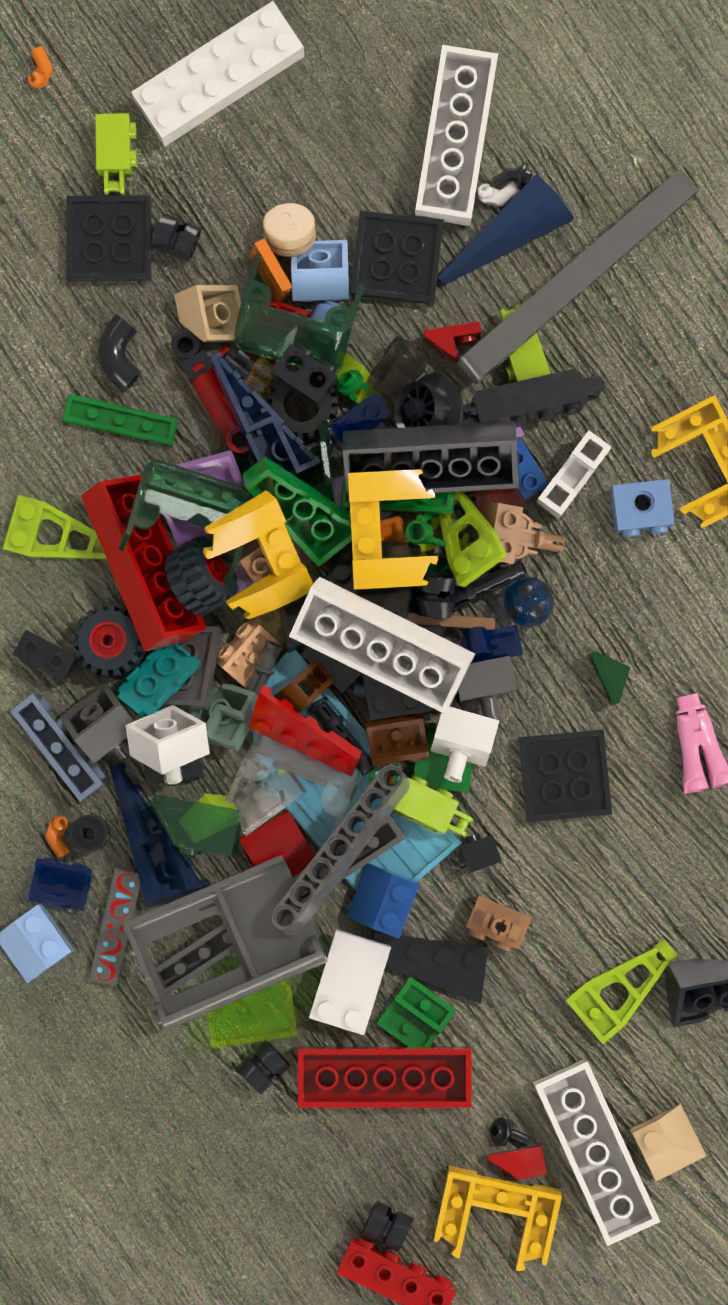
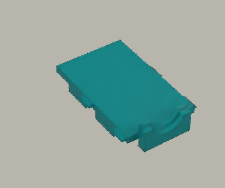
(157, 679)

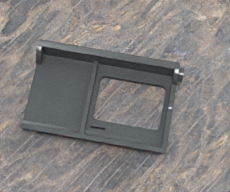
(246, 910)

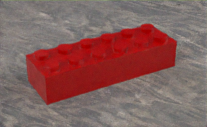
(140, 567)
(384, 1077)

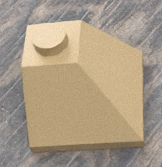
(209, 311)
(667, 1142)

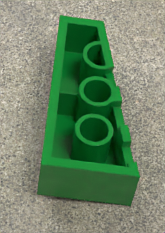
(310, 517)

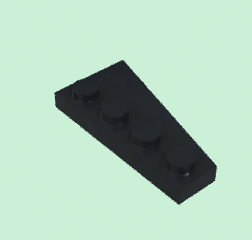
(440, 963)

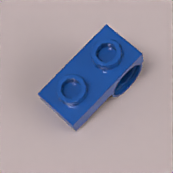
(529, 474)

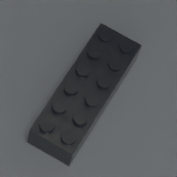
(449, 455)

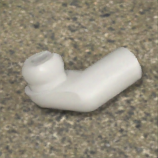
(495, 196)

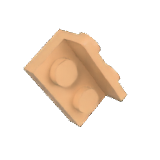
(244, 651)

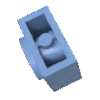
(632, 520)

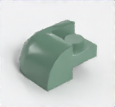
(228, 716)

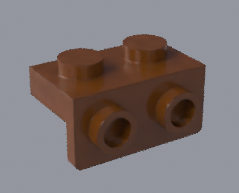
(397, 740)

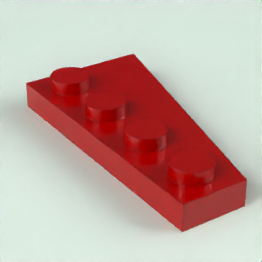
(302, 734)

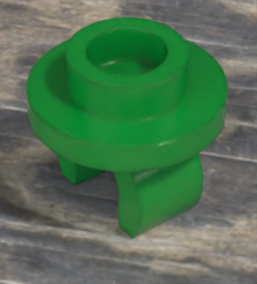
(350, 382)

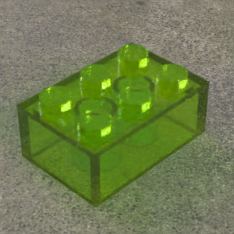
(255, 1018)

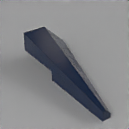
(525, 218)
(260, 424)
(161, 868)

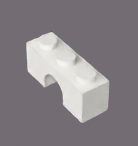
(573, 474)

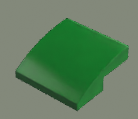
(435, 766)
(416, 1015)

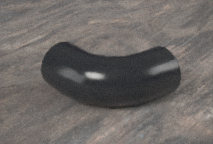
(113, 354)

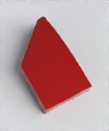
(520, 1163)

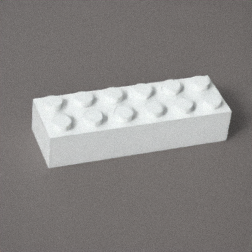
(218, 73)
(456, 135)
(381, 645)
(596, 1152)

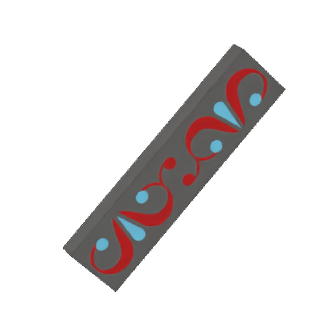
(112, 937)

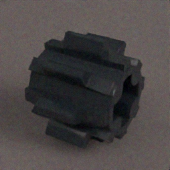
(238, 361)

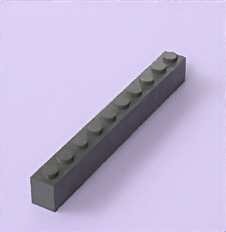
(217, 943)

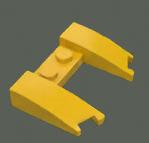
(710, 421)
(364, 496)
(265, 521)
(536, 1203)

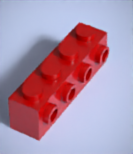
(393, 1278)

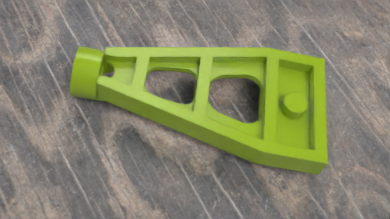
(26, 525)
(481, 554)
(595, 1012)

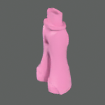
(694, 731)

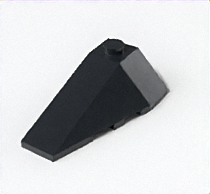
(696, 989)

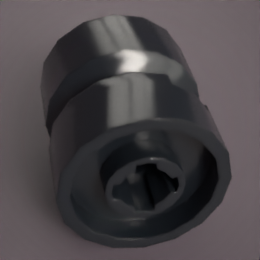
(176, 237)
(434, 596)
(90, 833)
(263, 1066)
(387, 1226)

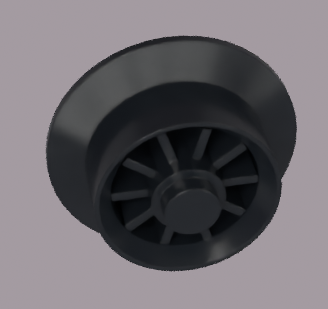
(428, 402)

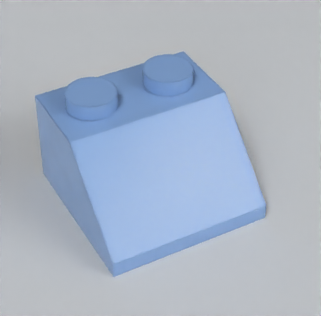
(321, 272)
(34, 943)

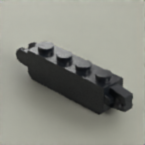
(533, 398)

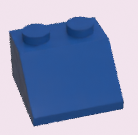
(383, 900)

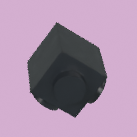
(478, 853)

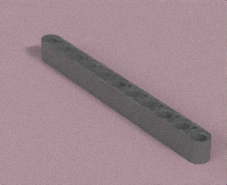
(577, 277)

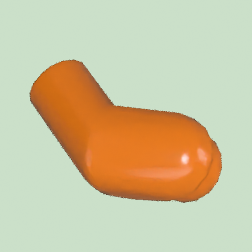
(43, 70)
(55, 834)

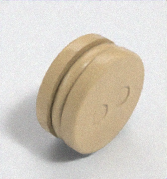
(289, 229)

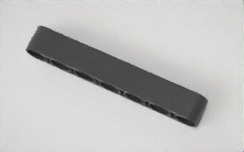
(340, 864)

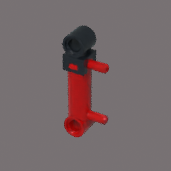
(205, 383)

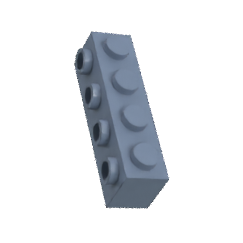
(58, 748)

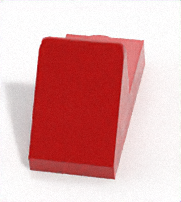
(444, 338)

